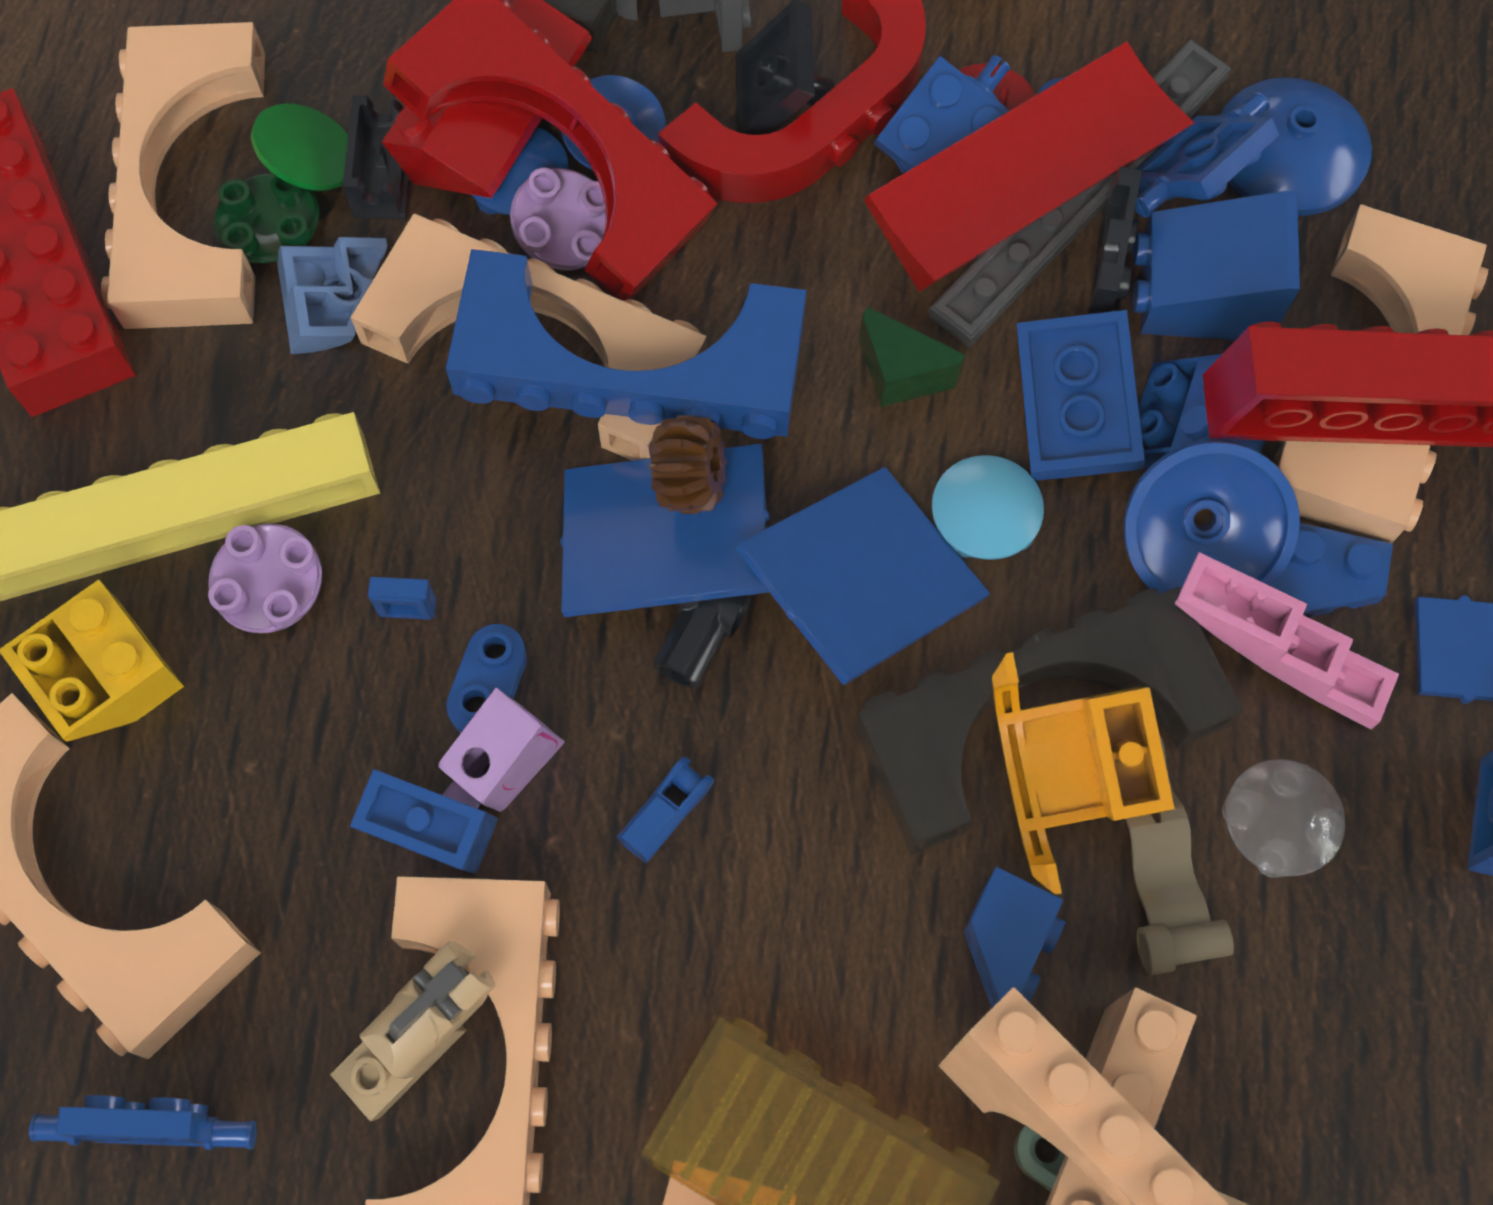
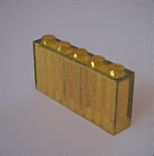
(777, 1133)

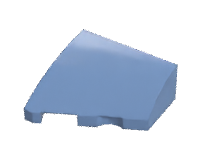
(325, 288)

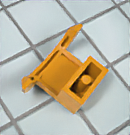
(1077, 762)

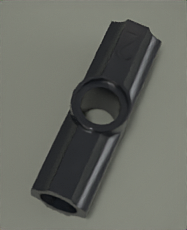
(698, 638)

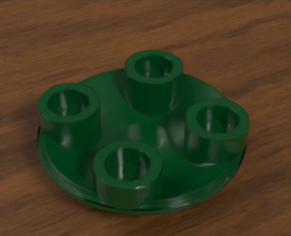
(263, 216)

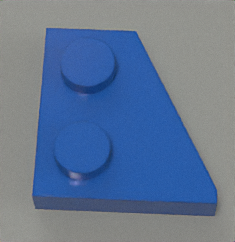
(1335, 570)

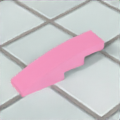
(1281, 640)

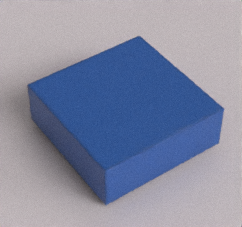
(402, 598)

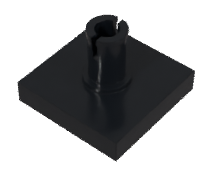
(778, 72)

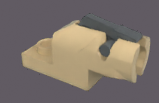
(413, 1031)

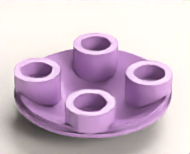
(558, 217)
(264, 577)

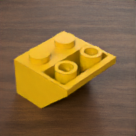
(90, 665)

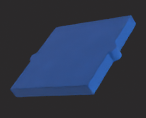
(1454, 648)

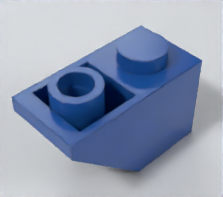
(1008, 933)

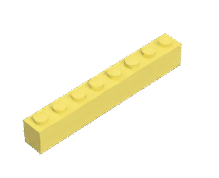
(183, 503)

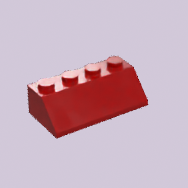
(477, 142)

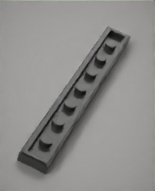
(1013, 265)

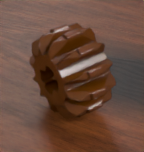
(688, 464)

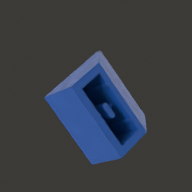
(1175, 408)

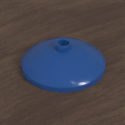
(1317, 161)
(1251, 520)

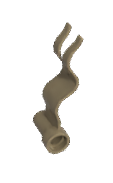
(1171, 897)

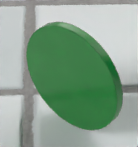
(301, 146)

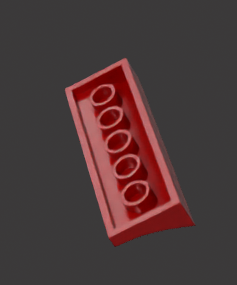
(1024, 165)

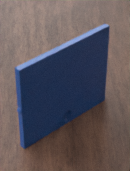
(636, 555)
(862, 574)

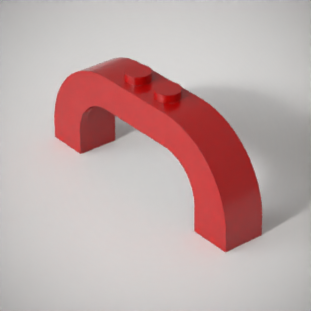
(826, 135)

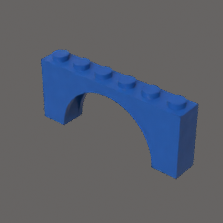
(508, 356)

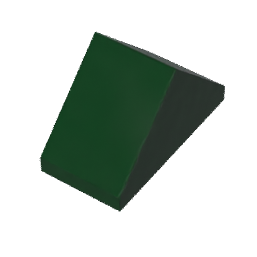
(905, 361)

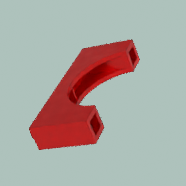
(491, 55)

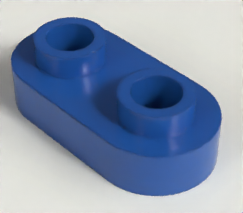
(481, 675)

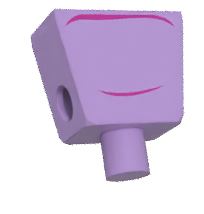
(508, 740)

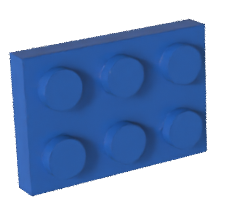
(1080, 396)

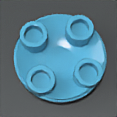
(987, 507)

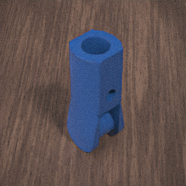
(659, 815)

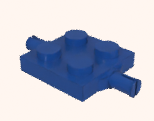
(942, 112)
(1206, 155)
(124, 1122)

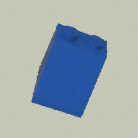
(1218, 266)

